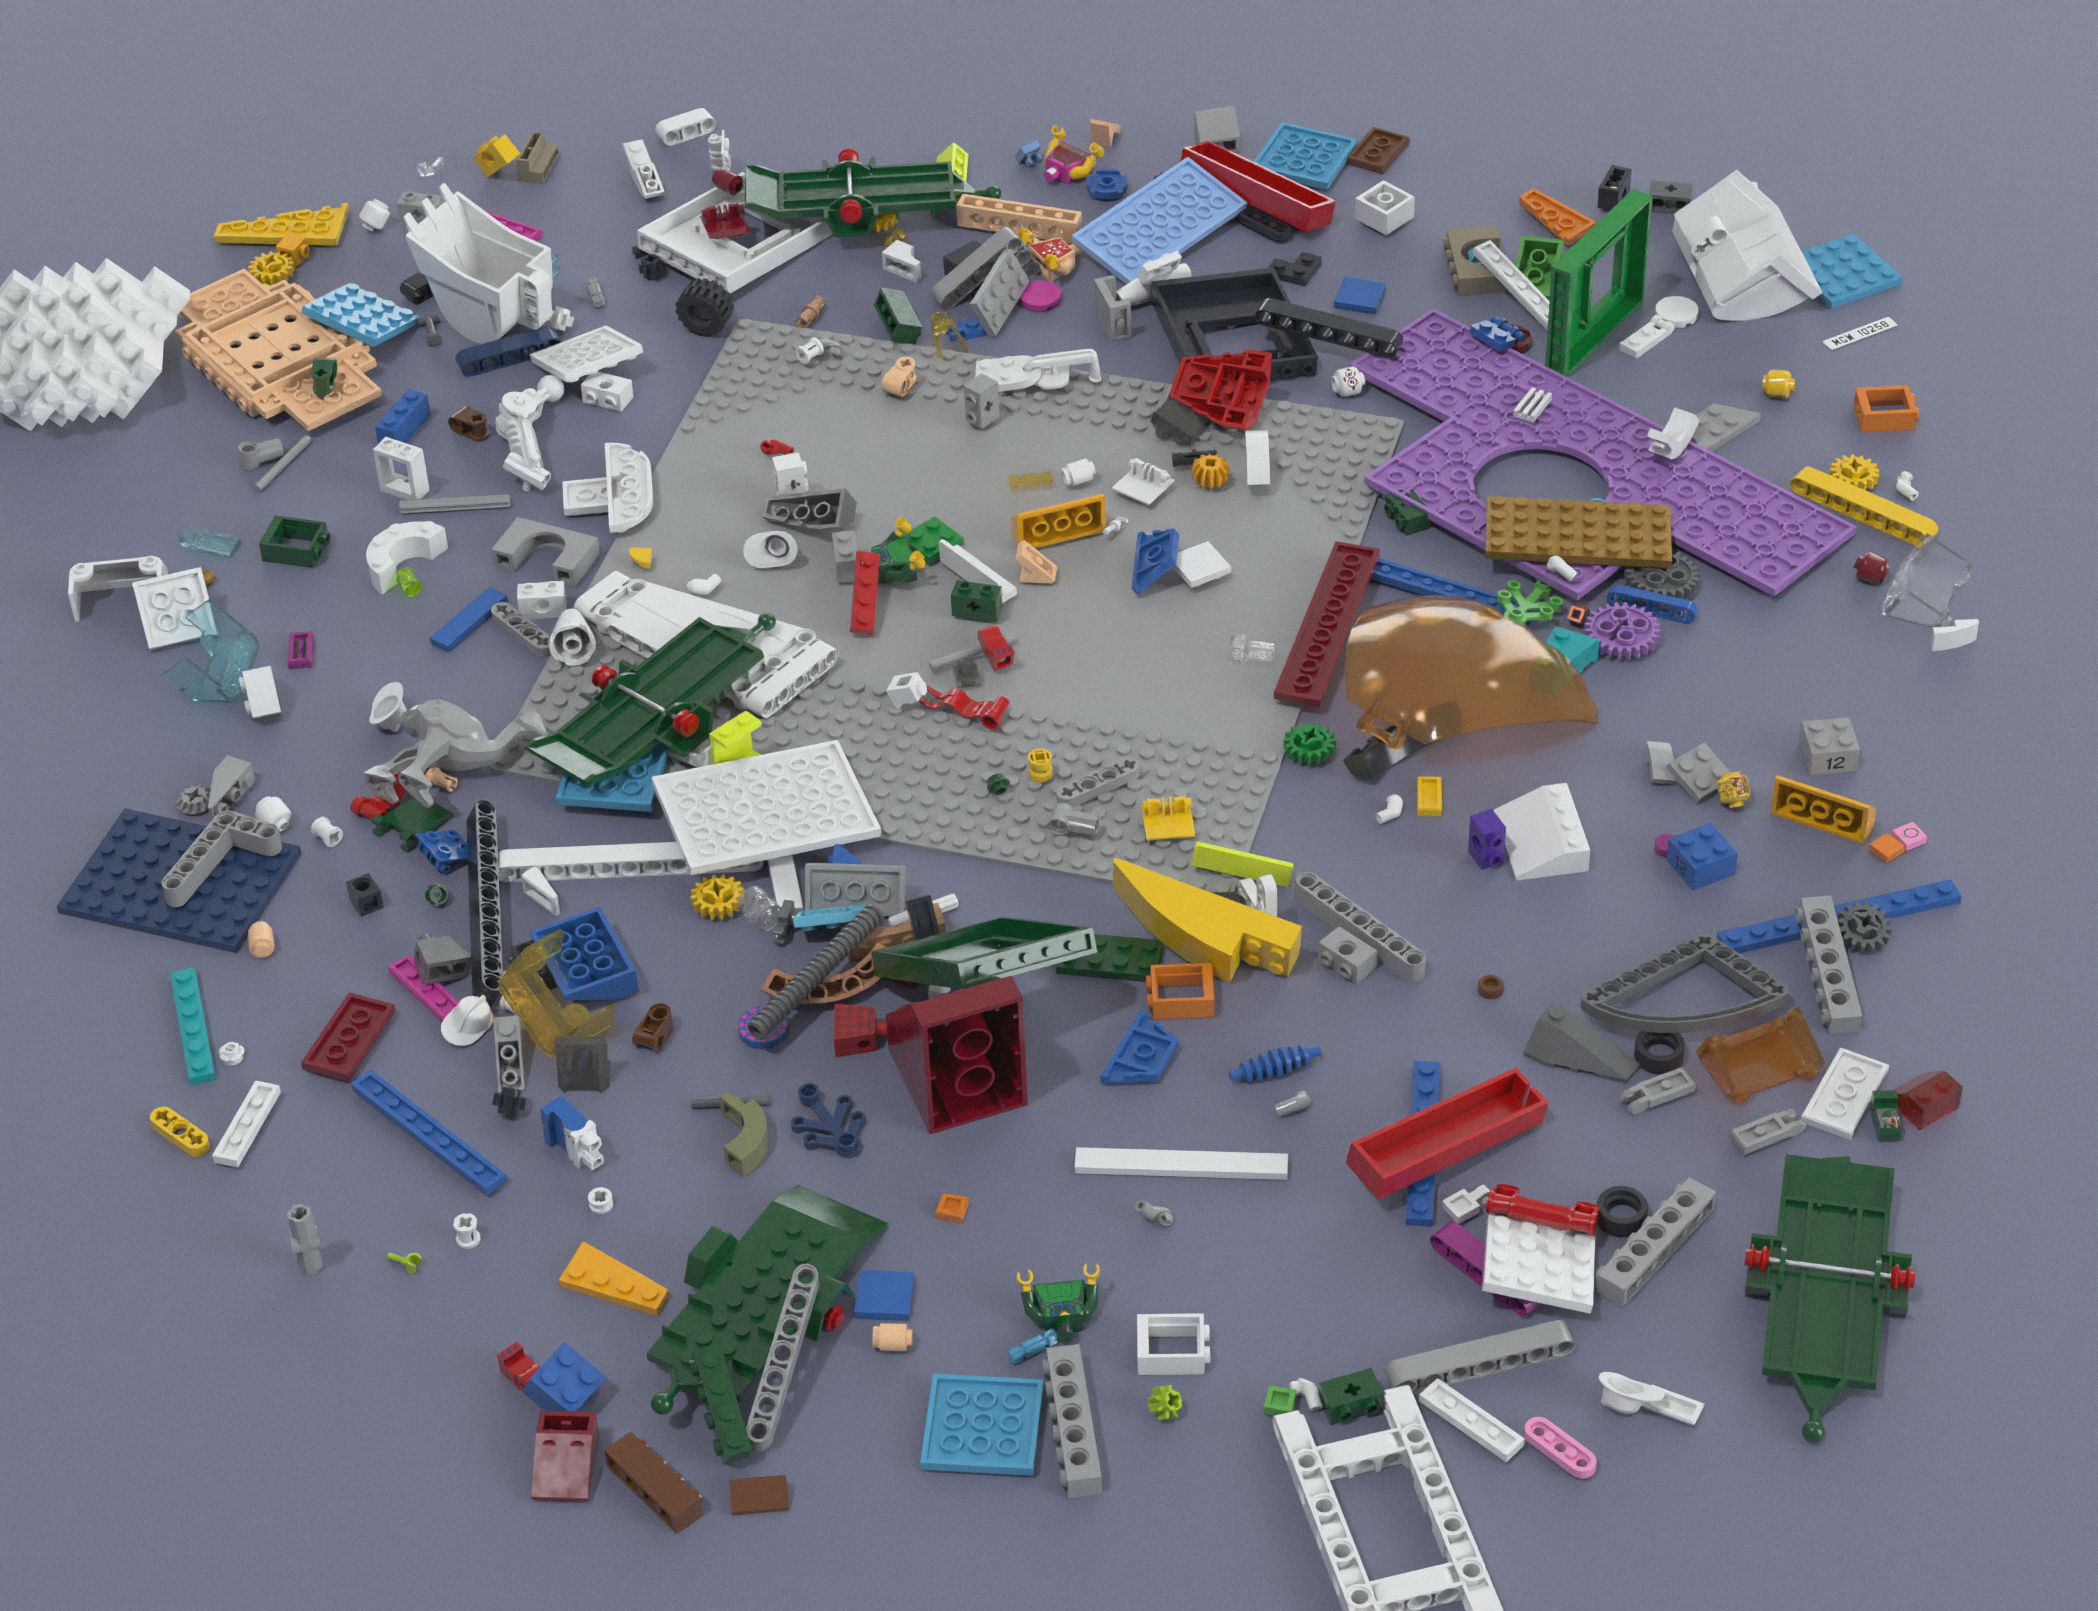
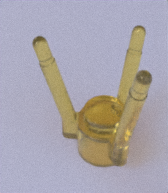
(940, 325)

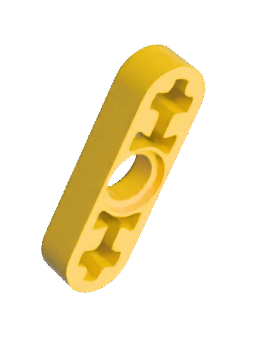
(184, 1140)

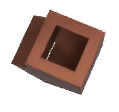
(1578, 618)

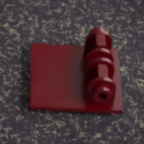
(724, 224)

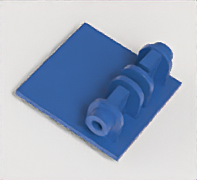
(443, 848)

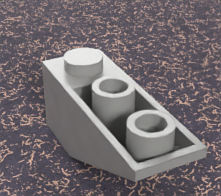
(229, 783)
(509, 1052)

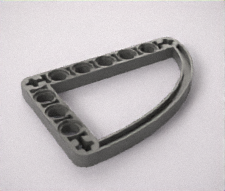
(1701, 947)

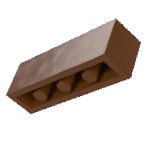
(654, 1482)

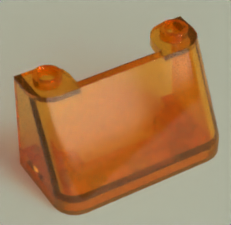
(1762, 1056)

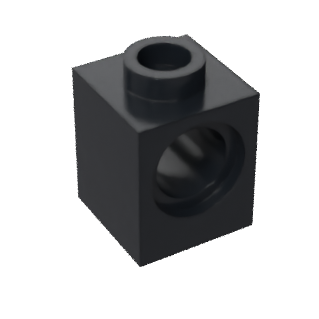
(364, 894)

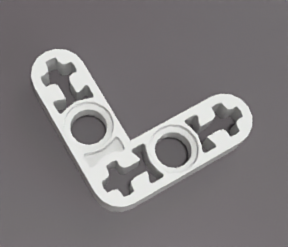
(1260, 897)

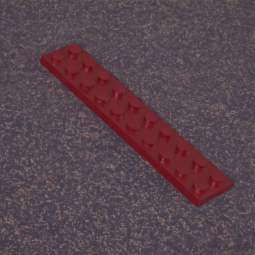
(1327, 624)

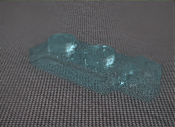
(210, 542)

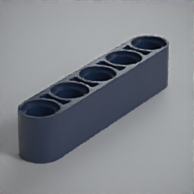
(505, 351)

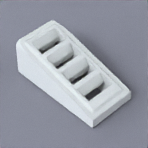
(540, 890)

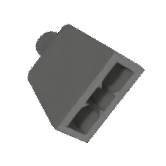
(440, 959)

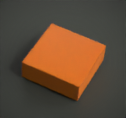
(1886, 848)
(952, 1208)

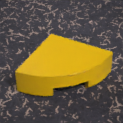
(641, 556)

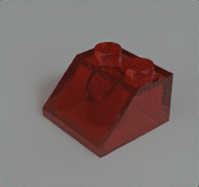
(1928, 1098)

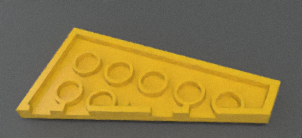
(319, 227)

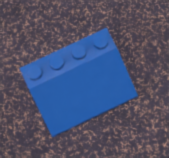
(591, 959)

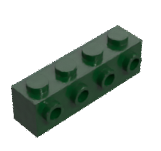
(721, 1404)

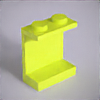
(734, 739)

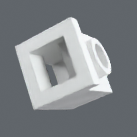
(906, 689)

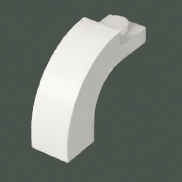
(1675, 435)
(1257, 457)

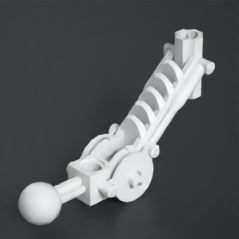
(515, 424)

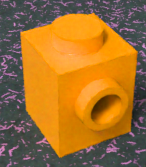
(295, 246)

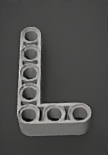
(978, 265)
(211, 846)

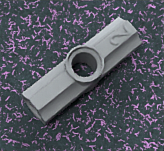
(305, 1239)

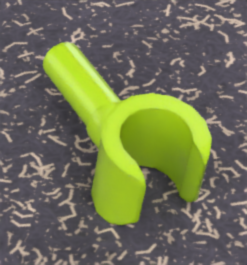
(409, 1261)

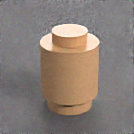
(261, 940)
(892, 1337)

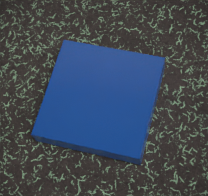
(1359, 295)
(884, 1295)

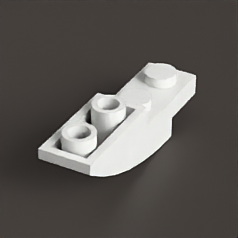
(642, 169)

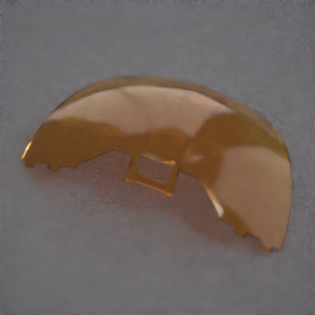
(1456, 670)

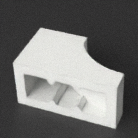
(900, 261)

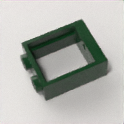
(296, 528)

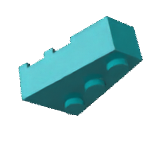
(1575, 646)

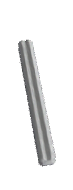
(454, 504)

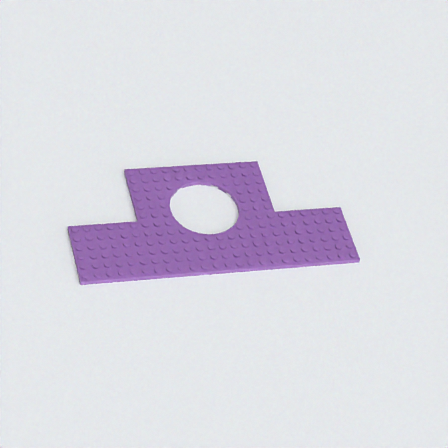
(1714, 503)

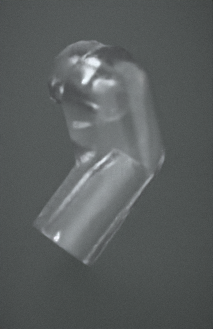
(426, 170)

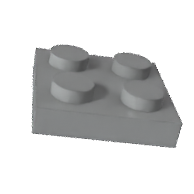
(1698, 772)

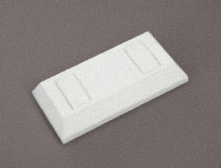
(1676, 1407)

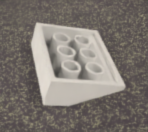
(1544, 834)

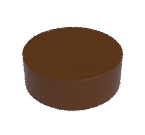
(1490, 987)

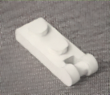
(1647, 337)

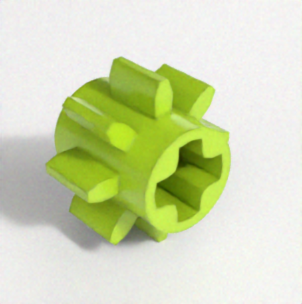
(1164, 1402)

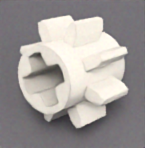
(561, 319)

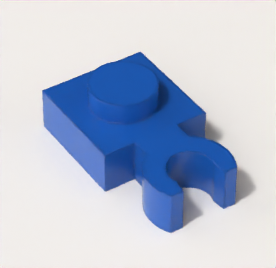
(968, 329)

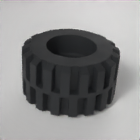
(704, 307)

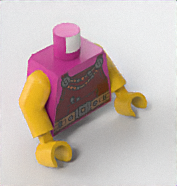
(1068, 162)

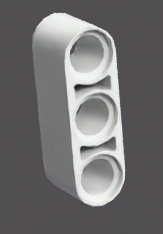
(685, 126)

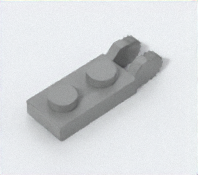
(1658, 1090)
(1766, 1131)

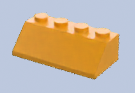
(1060, 522)
(1822, 810)

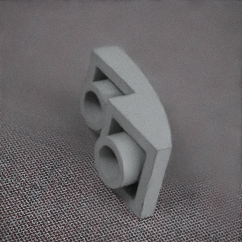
(1657, 757)

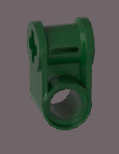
(323, 373)

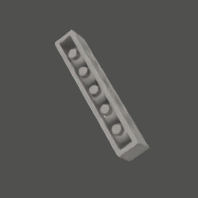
(1829, 965)
(1655, 1242)
(1073, 1421)

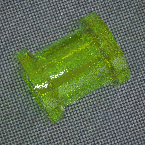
(410, 584)

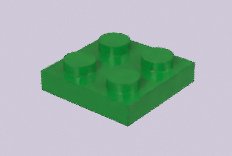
(927, 537)

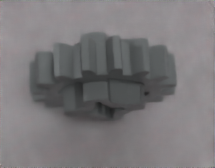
(1864, 927)

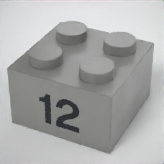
(1829, 746)

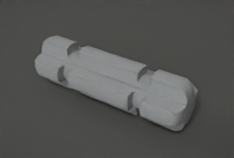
(595, 292)

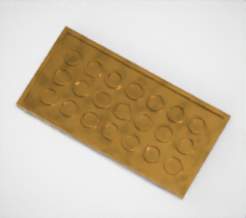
(1578, 531)

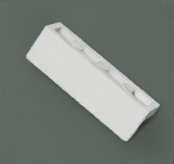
(972, 569)

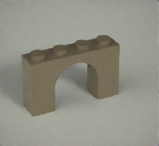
(1468, 276)

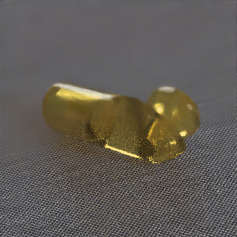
(896, 234)

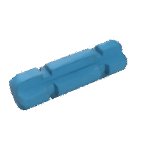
(1032, 1346)

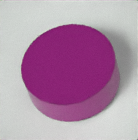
(1661, 844)

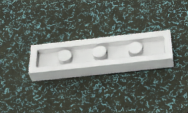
(246, 1124)
(1471, 1420)

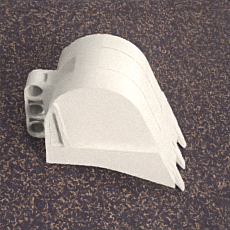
(480, 269)

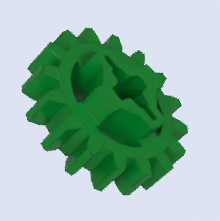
(1309, 743)

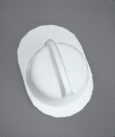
(770, 549)
(388, 707)
(467, 1021)
(1626, 1394)

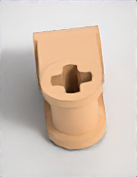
(900, 377)

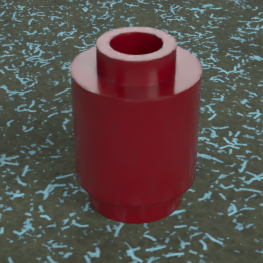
(727, 181)

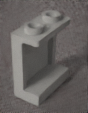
(1112, 315)

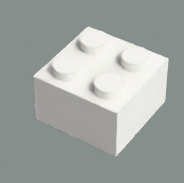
(1384, 207)

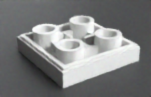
(1201, 564)

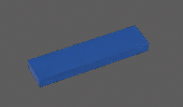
(467, 620)

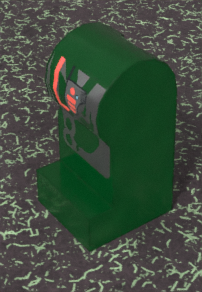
(1885, 1114)

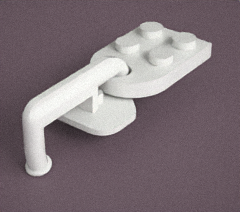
(1044, 370)

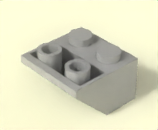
(1217, 127)

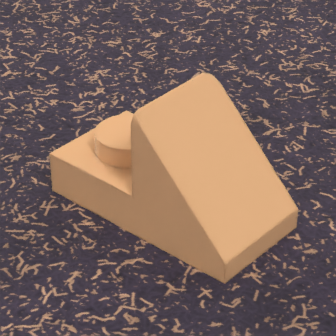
(1103, 132)
(1035, 565)

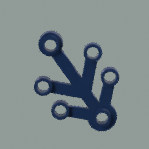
(843, 1142)

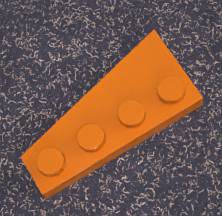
(1557, 217)

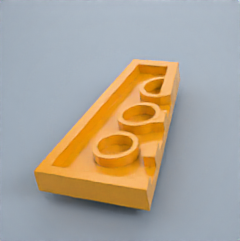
(610, 1280)

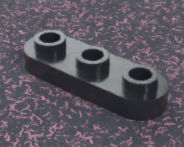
(1265, 224)

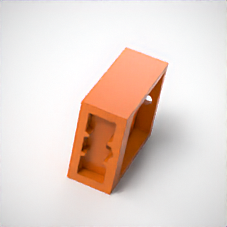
(1888, 419)
(1181, 975)

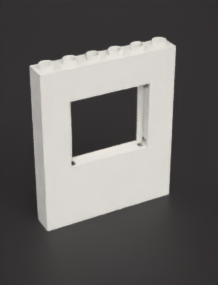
(684, 243)

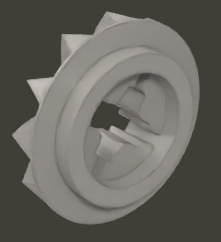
(196, 806)

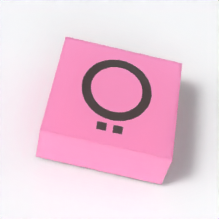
(1909, 836)

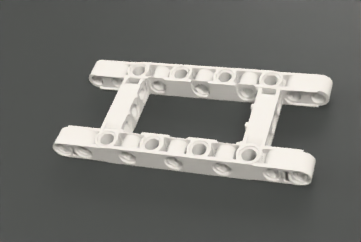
(1406, 1444)

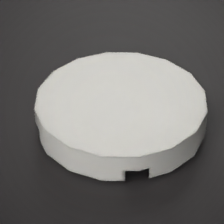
(1677, 310)

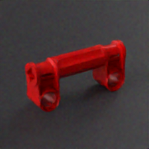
(1505, 1200)

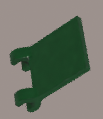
(410, 819)

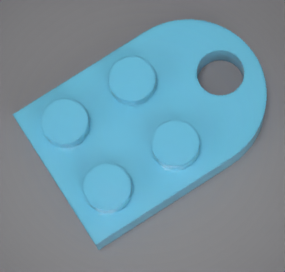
(830, 916)

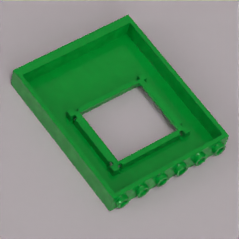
(1572, 323)

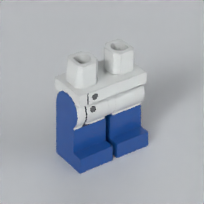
(572, 1132)

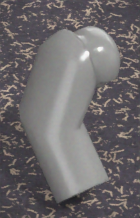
(833, 347)
(1298, 1102)
(1154, 1213)

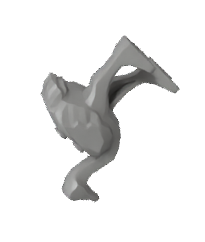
(447, 741)

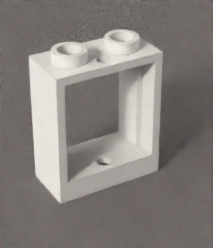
(409, 488)
(1172, 1326)

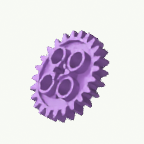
(1623, 630)

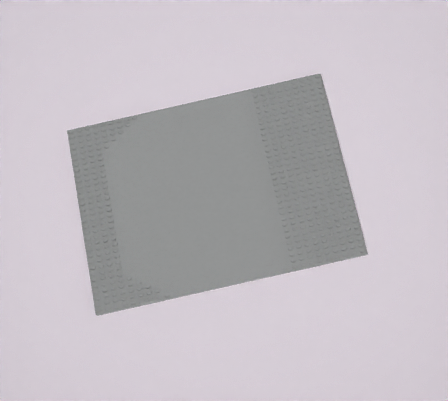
(1092, 660)

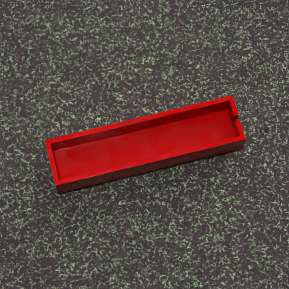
(1263, 187)
(1446, 1133)

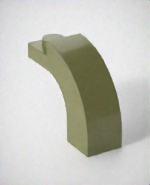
(750, 1146)

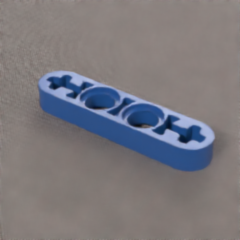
(1652, 600)

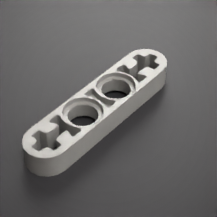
(527, 626)
(1123, 771)

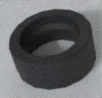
(1655, 1063)
(1621, 1195)

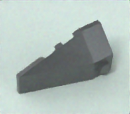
(812, 510)
(1571, 1042)

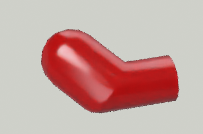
(772, 447)

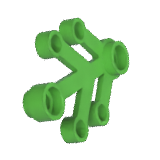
(1540, 591)

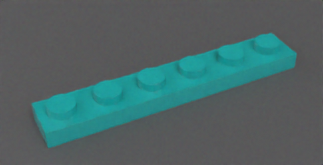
(192, 1026)

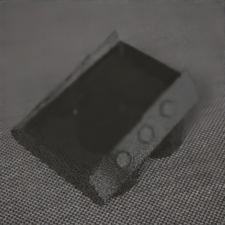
(1178, 422)
(582, 1063)

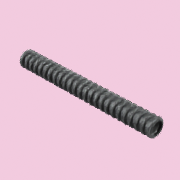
(815, 972)

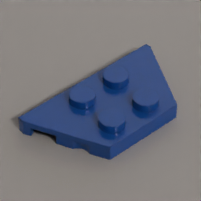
(1154, 557)
(1141, 1053)

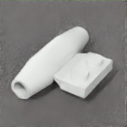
(1160, 269)

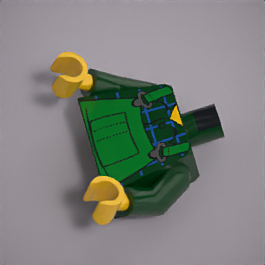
(896, 560)
(1061, 1304)

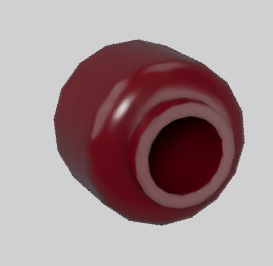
(1871, 568)

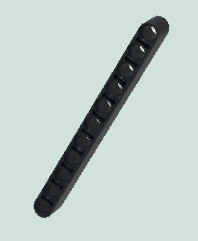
(484, 900)

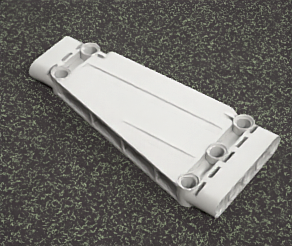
(650, 615)

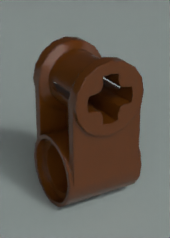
(469, 424)
(654, 1027)

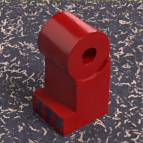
(995, 647)
(516, 1365)

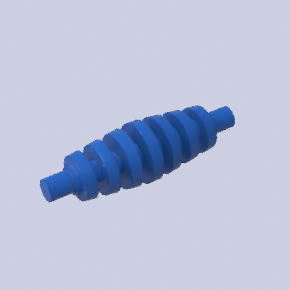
(1274, 1063)

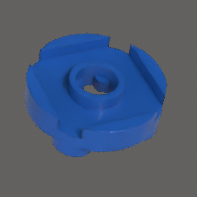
(1107, 185)

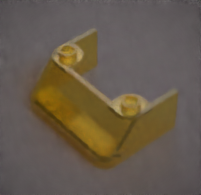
(536, 1004)

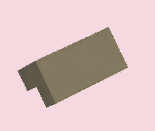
(536, 158)

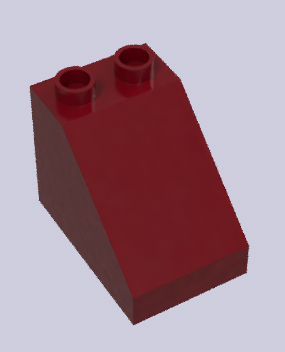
(962, 1053)

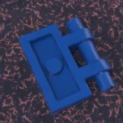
(1497, 333)

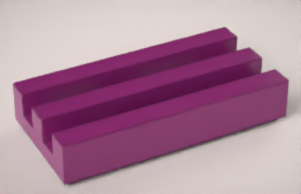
(301, 660)

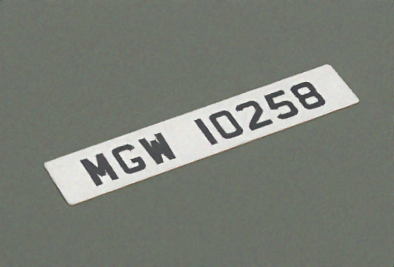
(1860, 333)

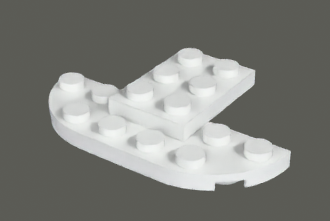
(623, 492)

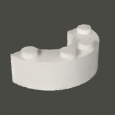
(401, 543)

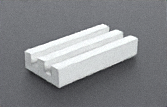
(1528, 404)

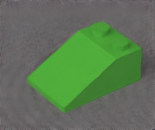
(1536, 258)

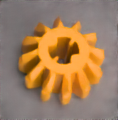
(1210, 471)

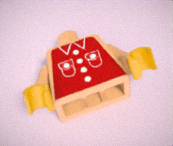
(1053, 255)

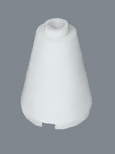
(572, 639)

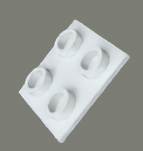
(719, 152)
(1143, 481)

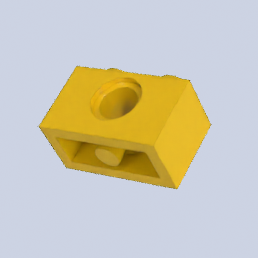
(495, 154)

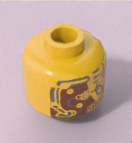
(1778, 384)
(1733, 789)

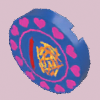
(771, 1040)

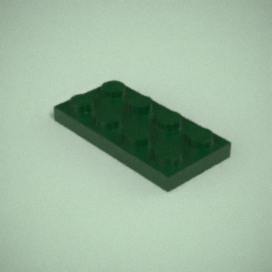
(1116, 959)

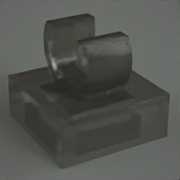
(966, 675)

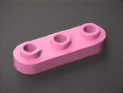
(1555, 1439)

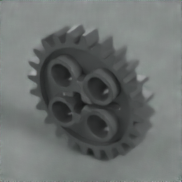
(1675, 581)

